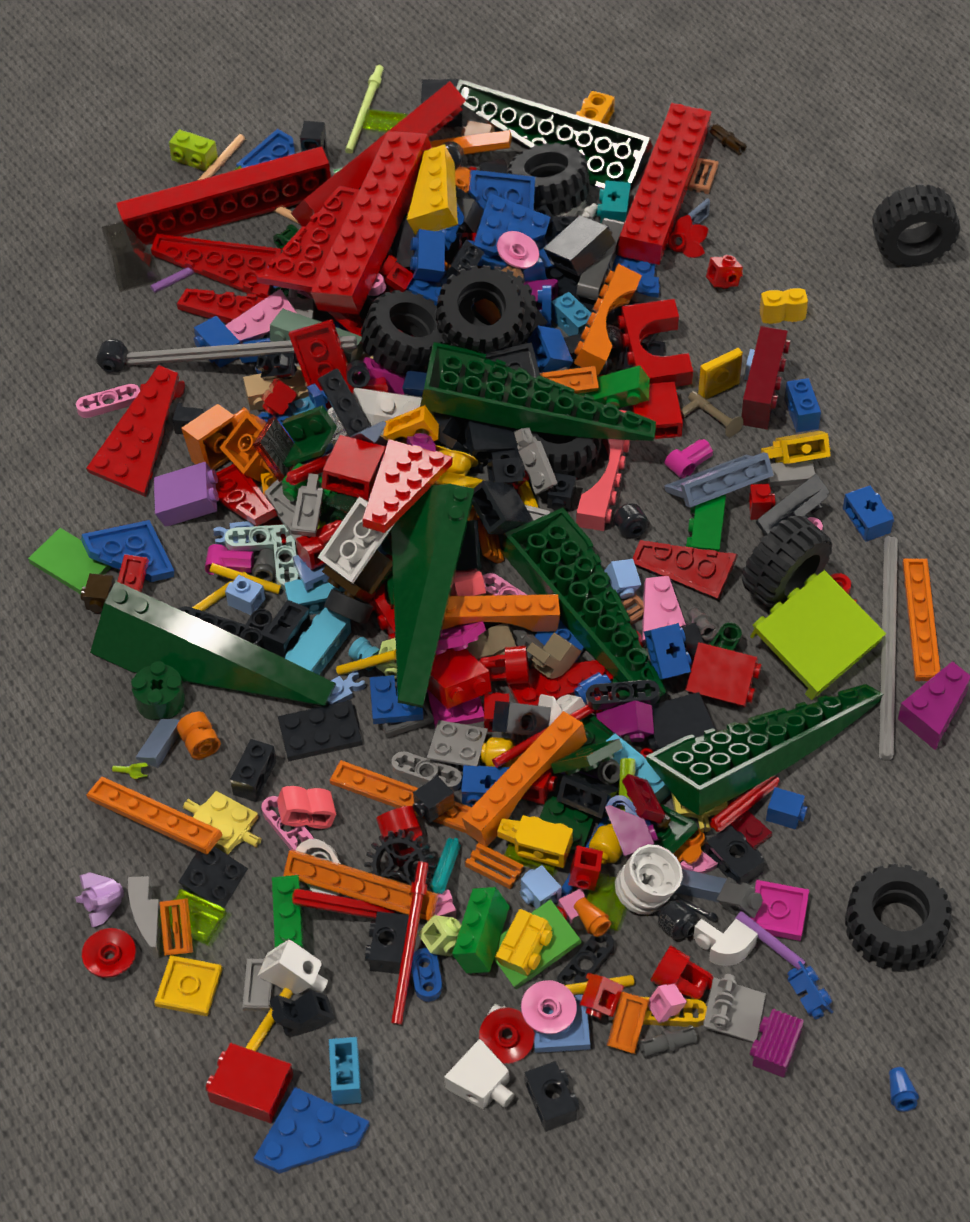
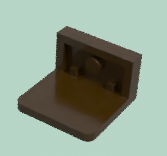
(367, 582)

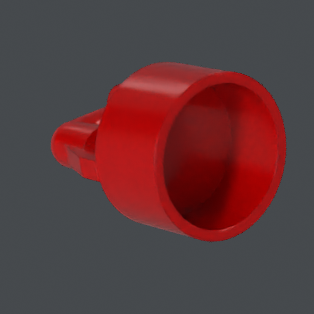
(511, 666)
(396, 819)
(686, 975)

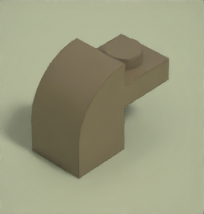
(554, 657)

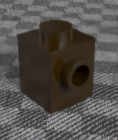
(96, 591)

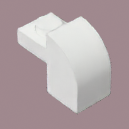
(726, 947)

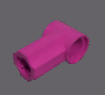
(685, 461)
(237, 560)

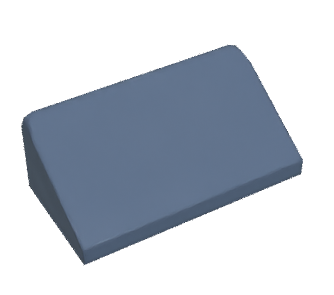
(699, 212)
(371, 433)
(159, 742)
(700, 885)

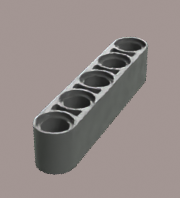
(594, 277)

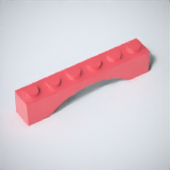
(595, 503)

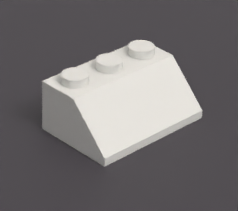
(352, 544)

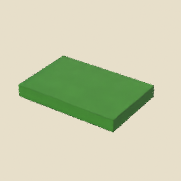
(66, 560)
(562, 941)

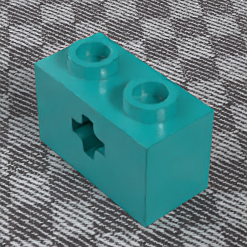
(615, 201)

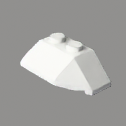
(382, 406)

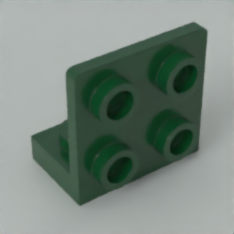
(311, 434)

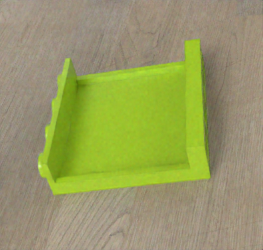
(819, 632)

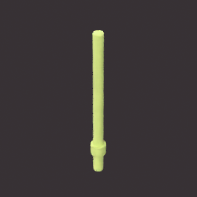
(373, 83)

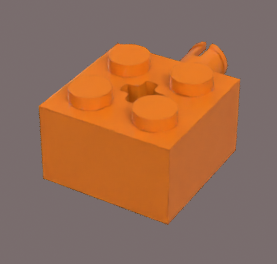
(207, 434)
(240, 447)

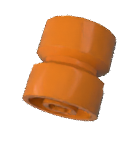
(198, 735)

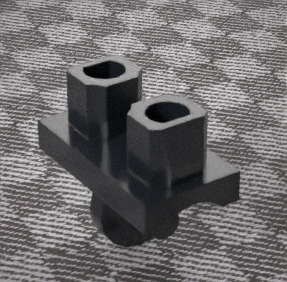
(277, 366)

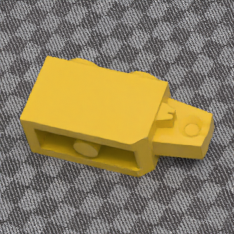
(799, 447)
(538, 839)

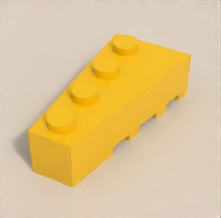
(434, 194)

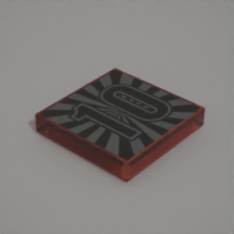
(274, 446)

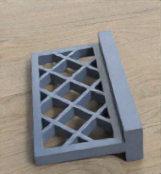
(721, 479)

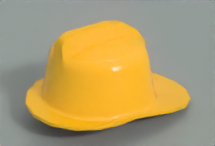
(461, 461)

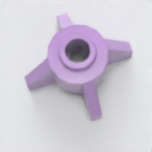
(101, 896)

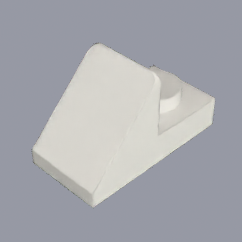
(566, 703)

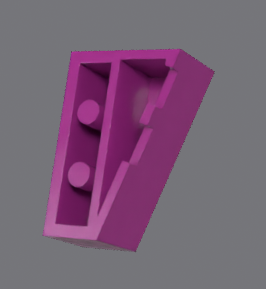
(935, 703)

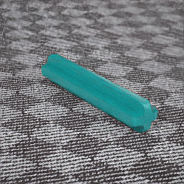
(445, 865)

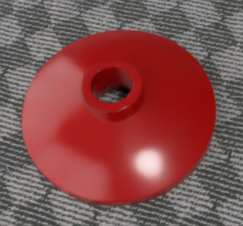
(104, 943)
(507, 1049)

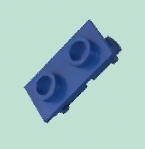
(816, 999)

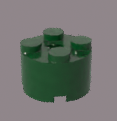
(158, 691)

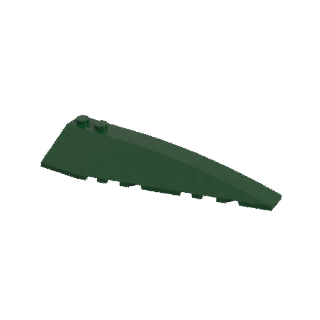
(609, 151)
(487, 391)
(560, 560)
(424, 567)
(143, 630)
(733, 760)

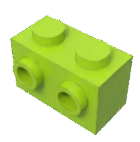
(193, 150)

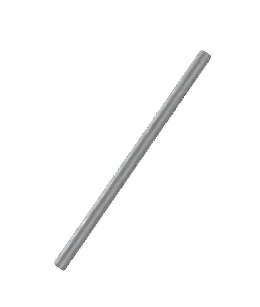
(221, 352)
(888, 653)

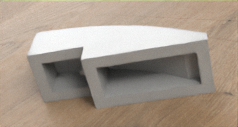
(145, 913)

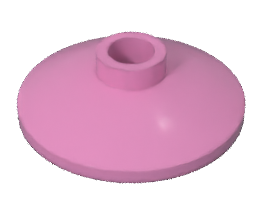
(517, 249)
(551, 995)

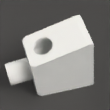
(292, 968)
(480, 1078)

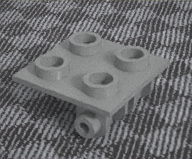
(457, 744)
(734, 1009)

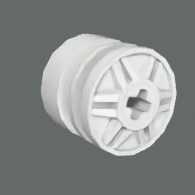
(648, 879)

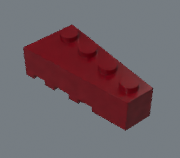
(764, 377)

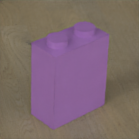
(185, 494)

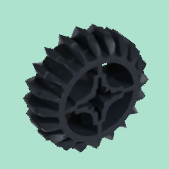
(387, 845)

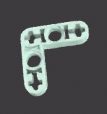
(273, 542)

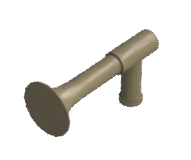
(732, 425)

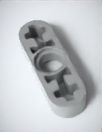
(421, 763)

